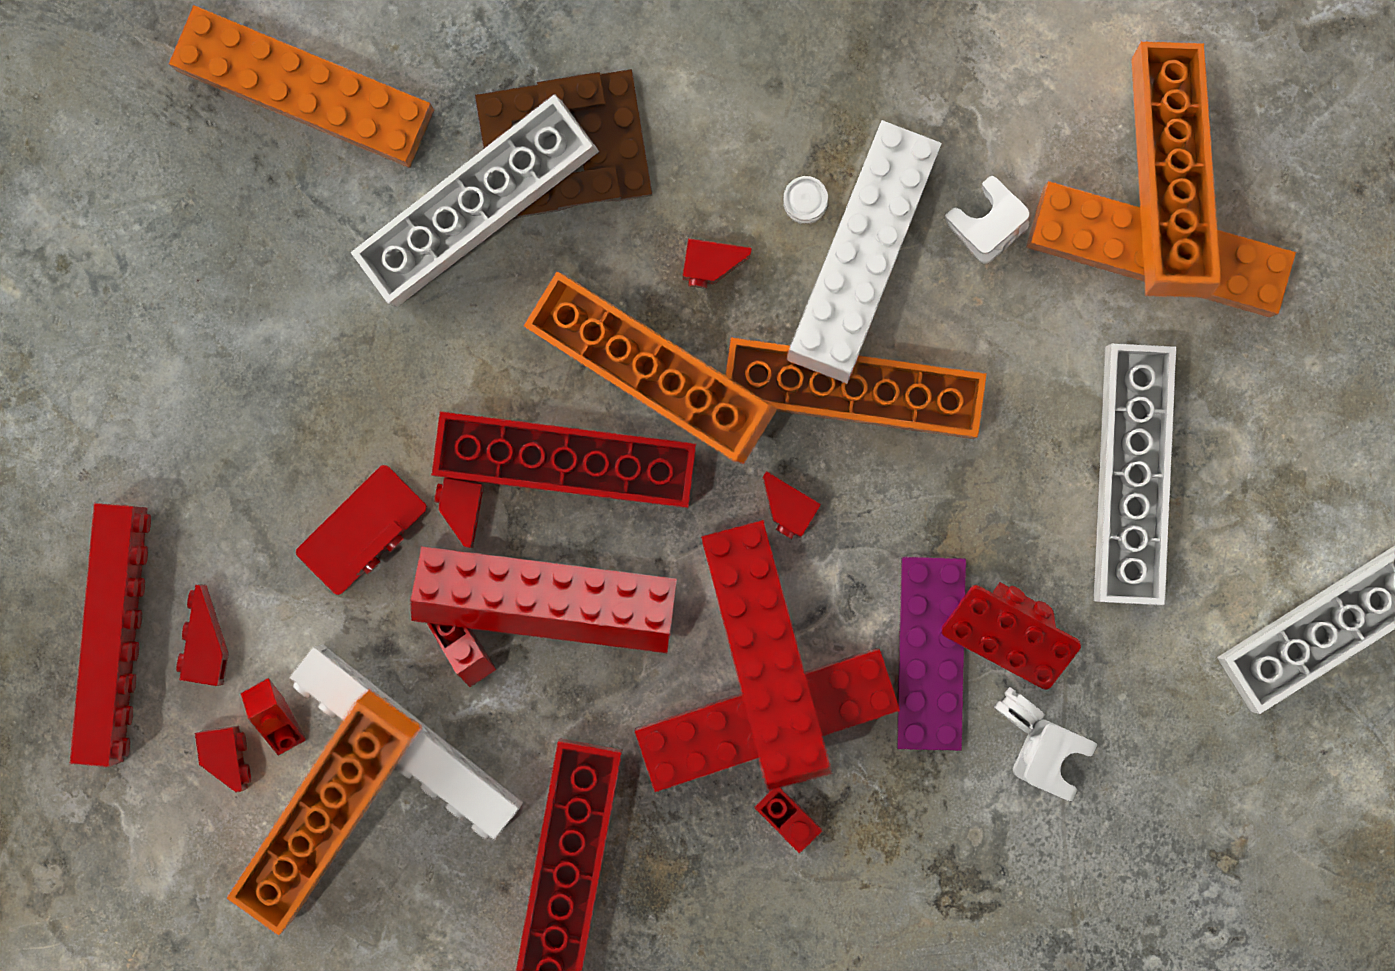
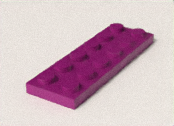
(929, 662)

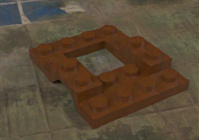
(610, 117)

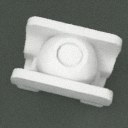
(997, 230)
(1043, 754)

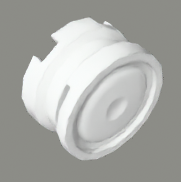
(805, 199)
(1022, 708)

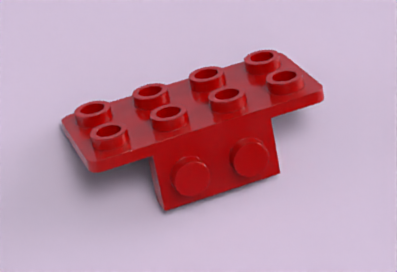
(361, 530)
(1012, 633)

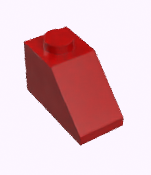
(711, 261)
(788, 506)
(460, 507)

